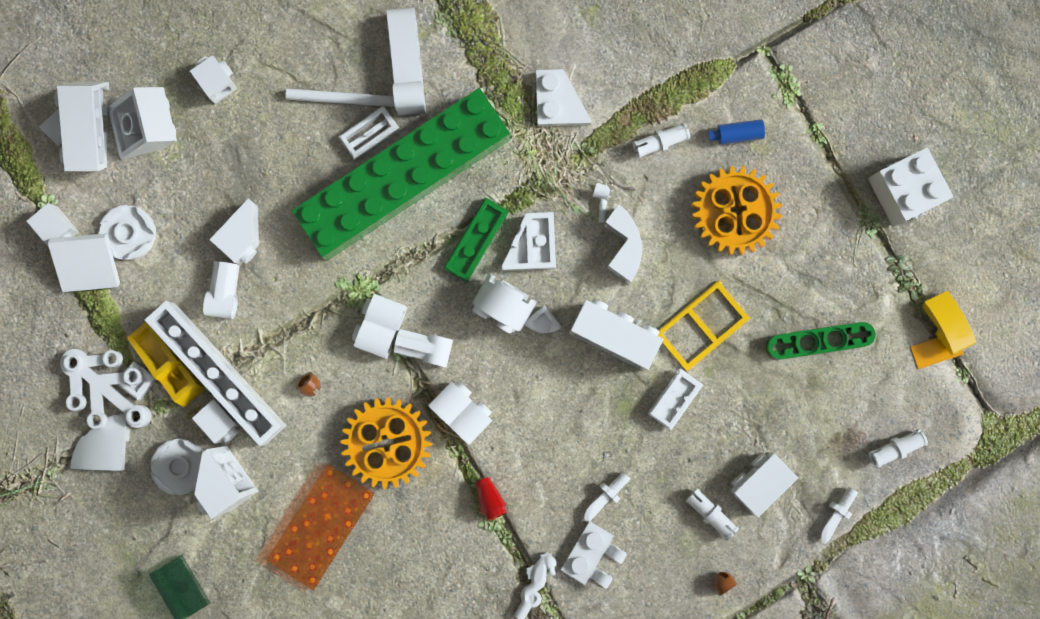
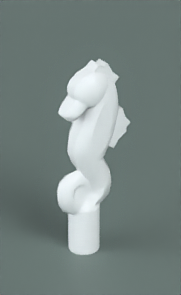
(537, 573)

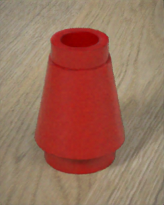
(489, 499)

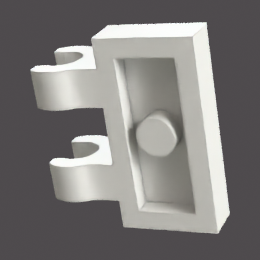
(587, 553)

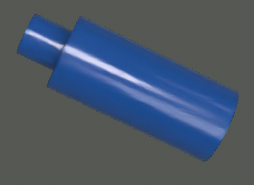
(738, 132)

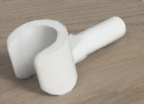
(602, 192)

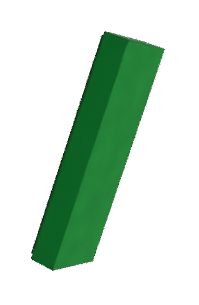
(476, 240)

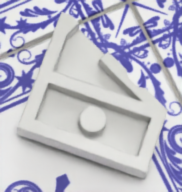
(558, 100)
(533, 244)

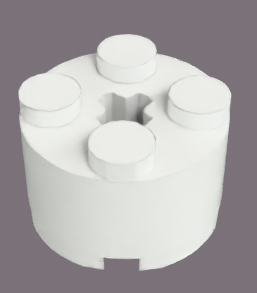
(503, 303)

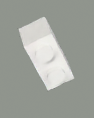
(763, 483)

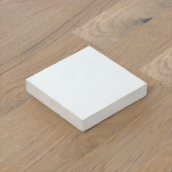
(84, 262)

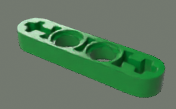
(820, 340)

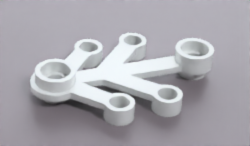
(101, 386)

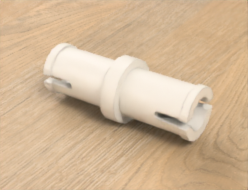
(661, 140)
(898, 448)
(712, 514)

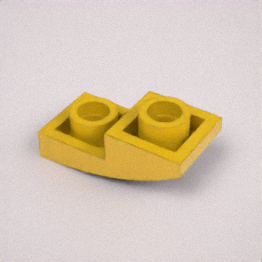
(951, 323)

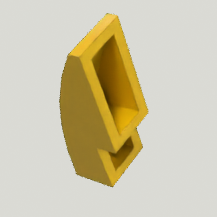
(165, 365)

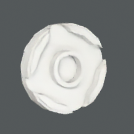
(128, 231)
(176, 466)

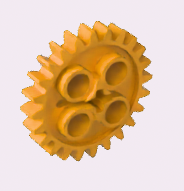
(761, 209)
(392, 466)

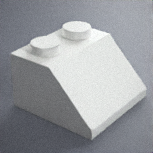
(142, 122)

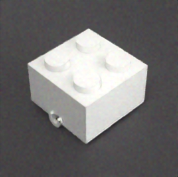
(910, 187)

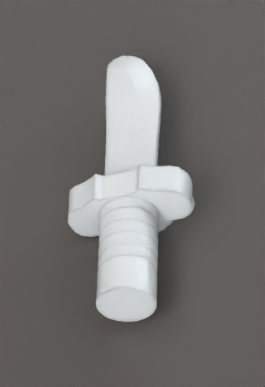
(609, 492)
(840, 511)

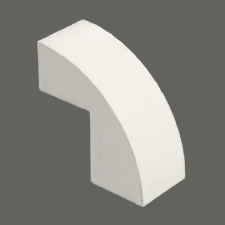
(629, 256)

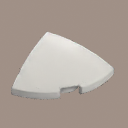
(103, 447)

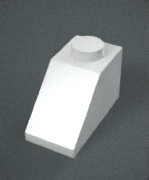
(239, 234)

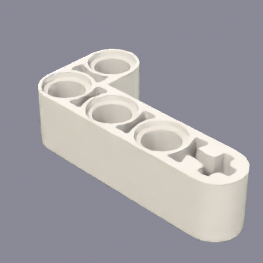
(406, 61)

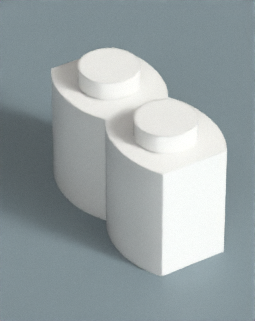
(379, 326)
(461, 412)

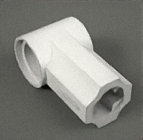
(221, 298)
(429, 348)

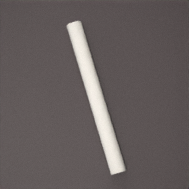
(340, 97)

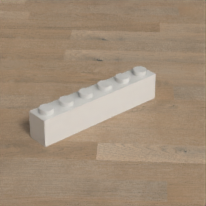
(215, 373)

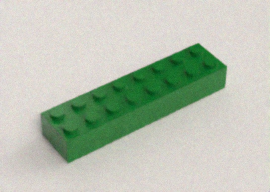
(402, 174)

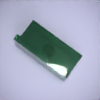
(179, 588)

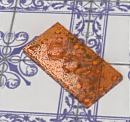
(320, 526)

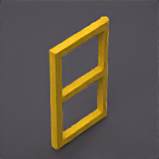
(715, 341)

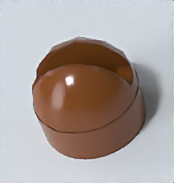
(308, 384)
(723, 582)

